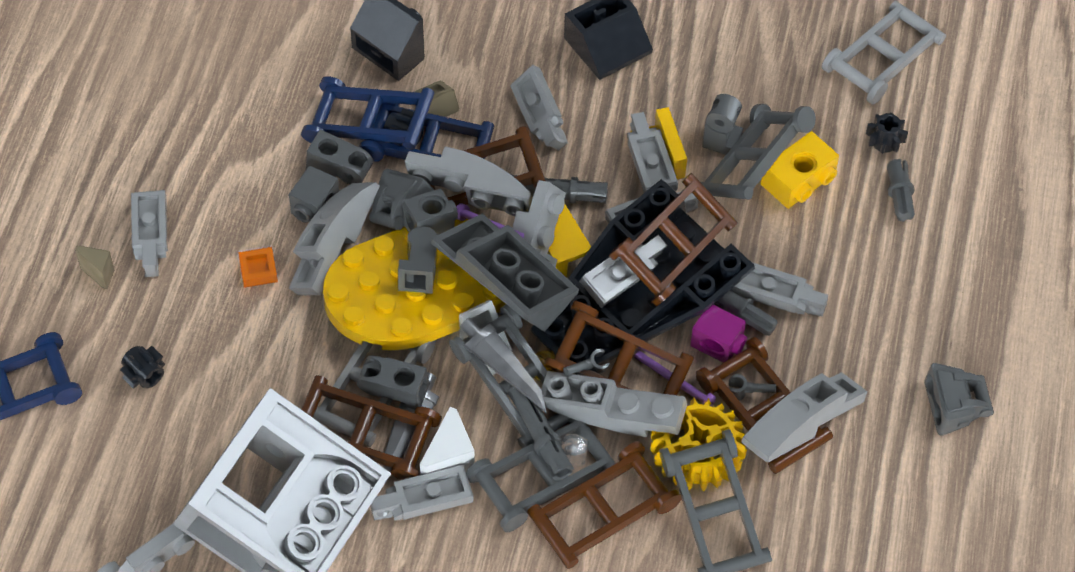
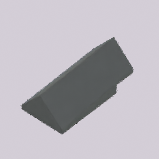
(508, 269)

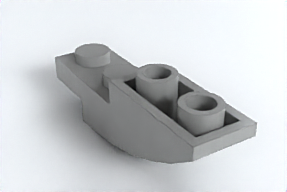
(482, 181)
(540, 221)
(321, 241)
(612, 408)
(800, 413)

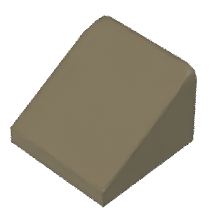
(444, 100)
(96, 264)

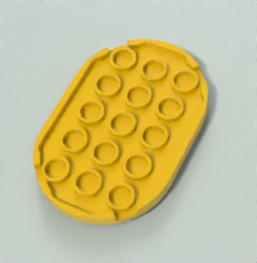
(366, 303)

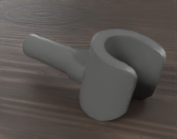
(587, 364)
(748, 387)

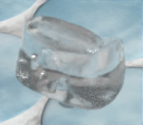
(575, 449)

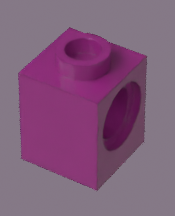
(719, 334)

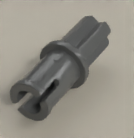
(901, 189)
(747, 311)

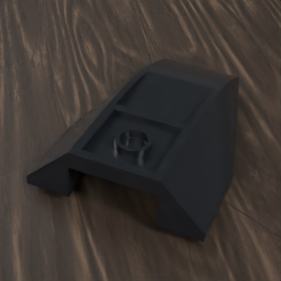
(697, 286)

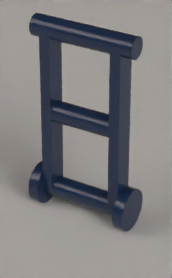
(336, 89)
(378, 149)
(63, 392)

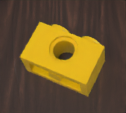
(801, 170)

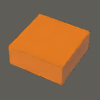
(258, 267)

